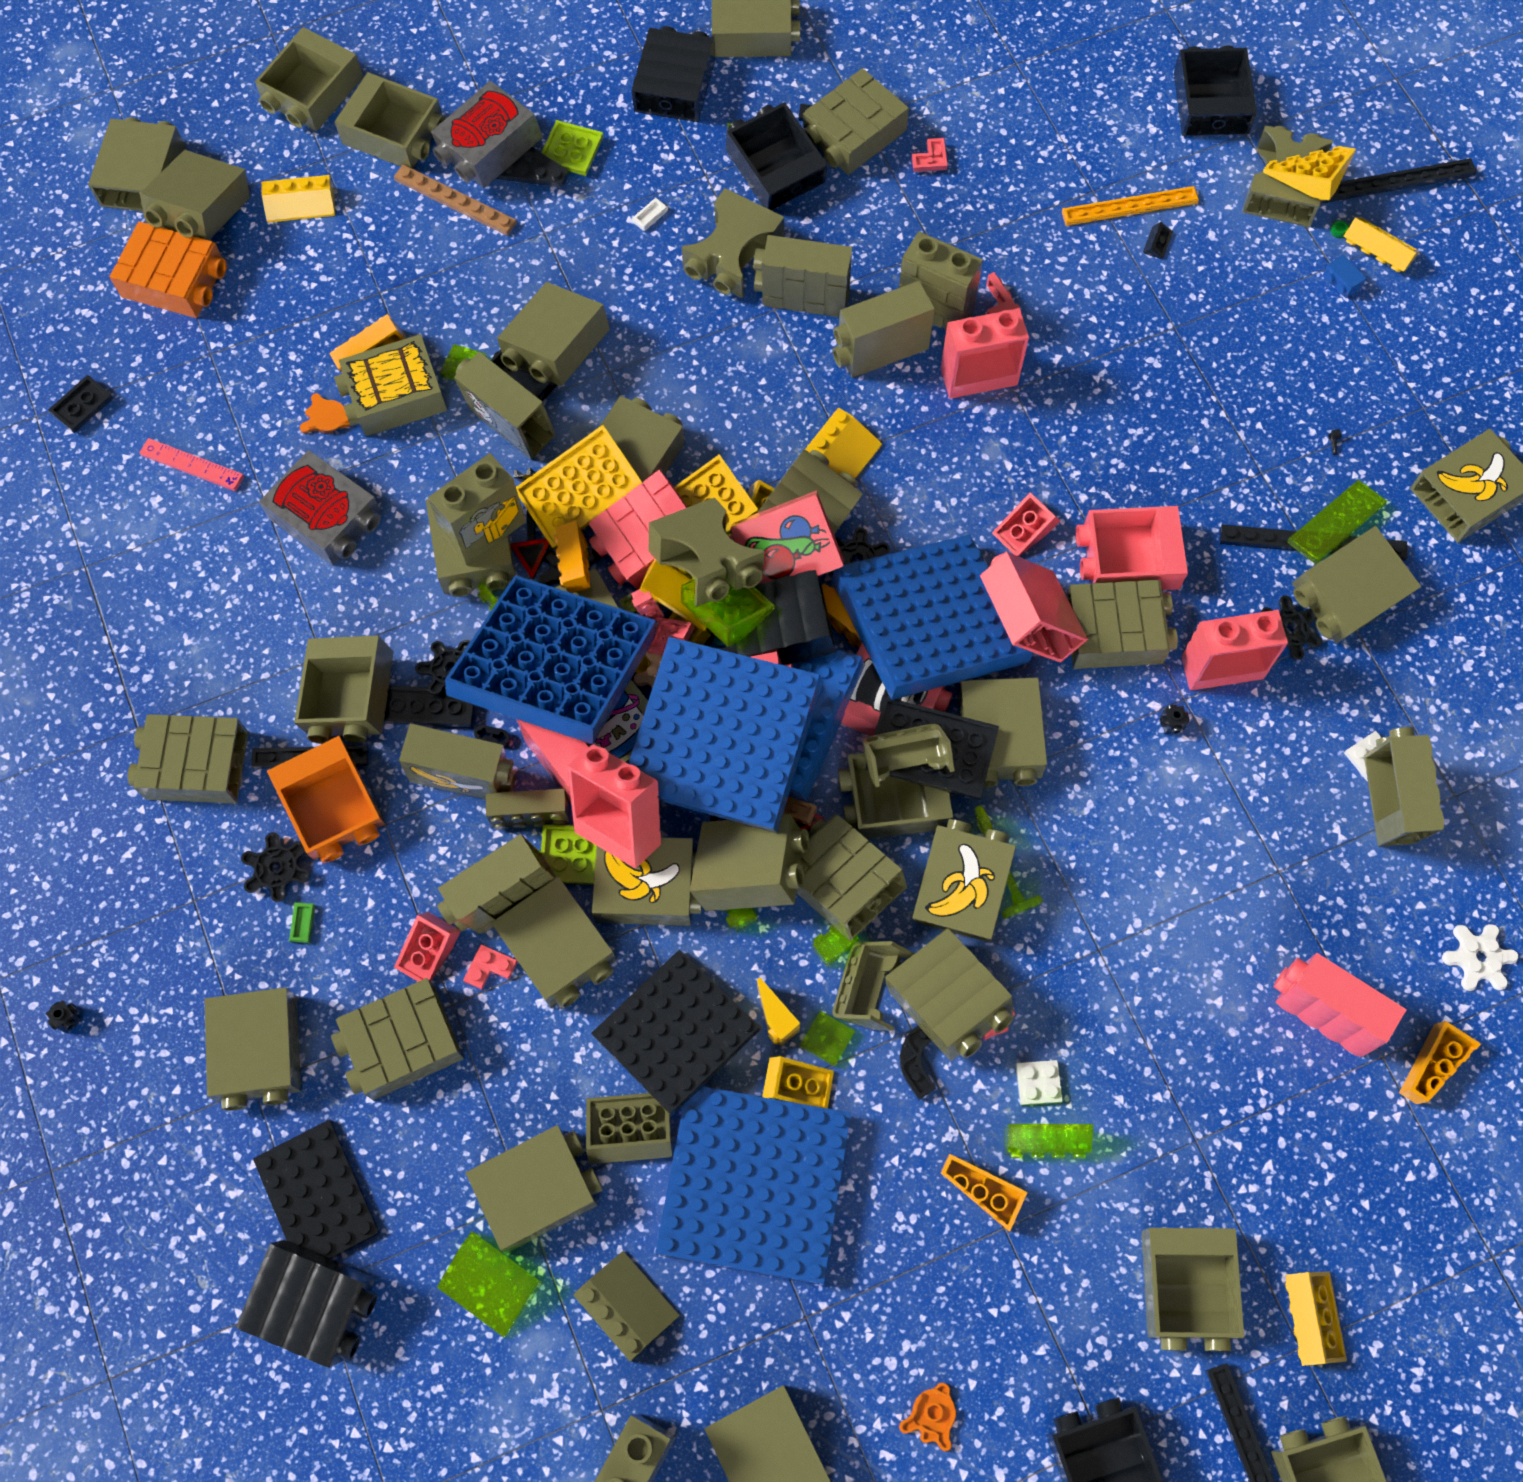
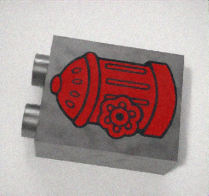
(486, 135)
(321, 508)

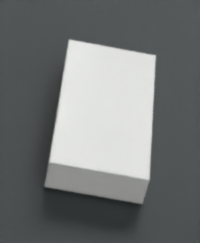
(649, 214)

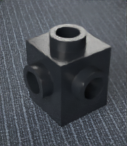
(1174, 719)
(63, 1016)

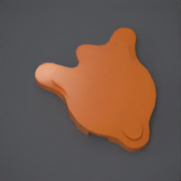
(324, 416)
(932, 1415)

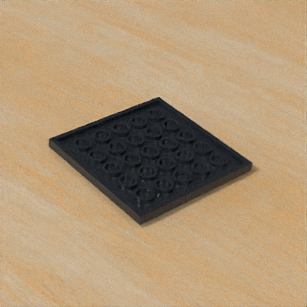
(676, 1032)

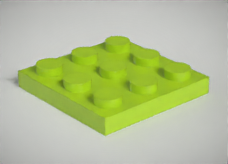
(572, 146)
(569, 854)

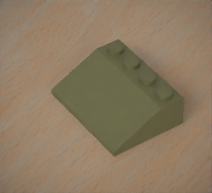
(626, 1129)
(626, 1306)

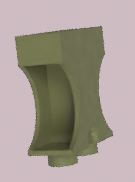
(1273, 198)
(733, 243)
(698, 544)

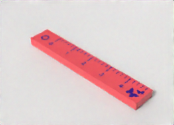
(191, 464)

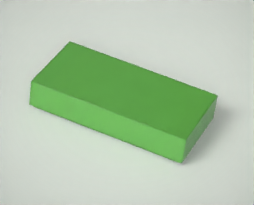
(302, 923)

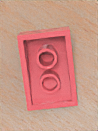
(1025, 525)
(426, 947)

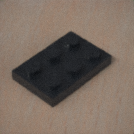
(80, 404)

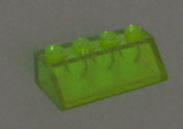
(1048, 1140)

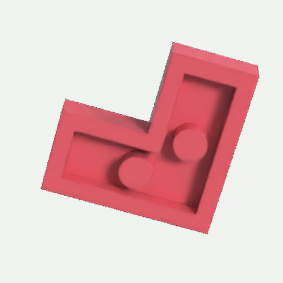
(934, 159)
(669, 628)
(488, 961)

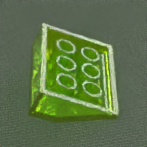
(732, 616)
(489, 1284)

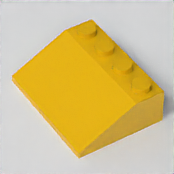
(845, 444)
(665, 587)

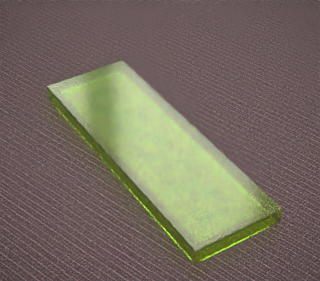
(1337, 522)

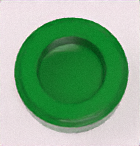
(1339, 229)

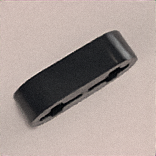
(492, 732)

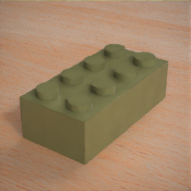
(527, 808)

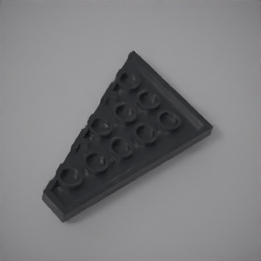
(536, 169)

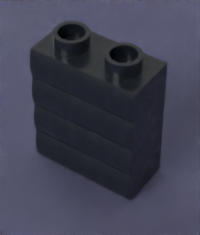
(673, 74)
(1214, 91)
(775, 156)
(797, 625)
(308, 1304)
(1104, 1447)

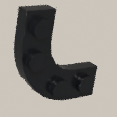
(911, 1063)

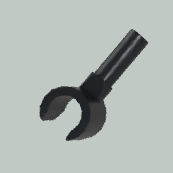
(1333, 437)

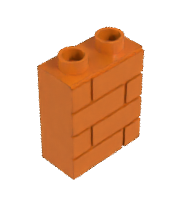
(168, 270)
(327, 800)

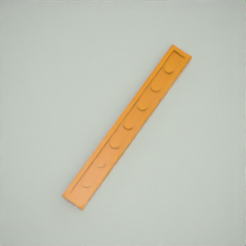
(1130, 205)

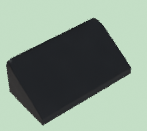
(1158, 241)

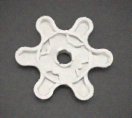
(1473, 968)

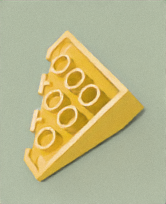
(1313, 174)

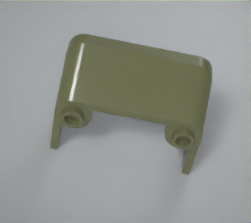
(907, 749)
(863, 983)

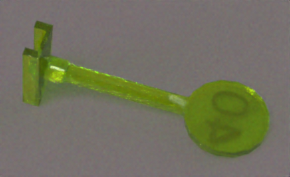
(1020, 903)

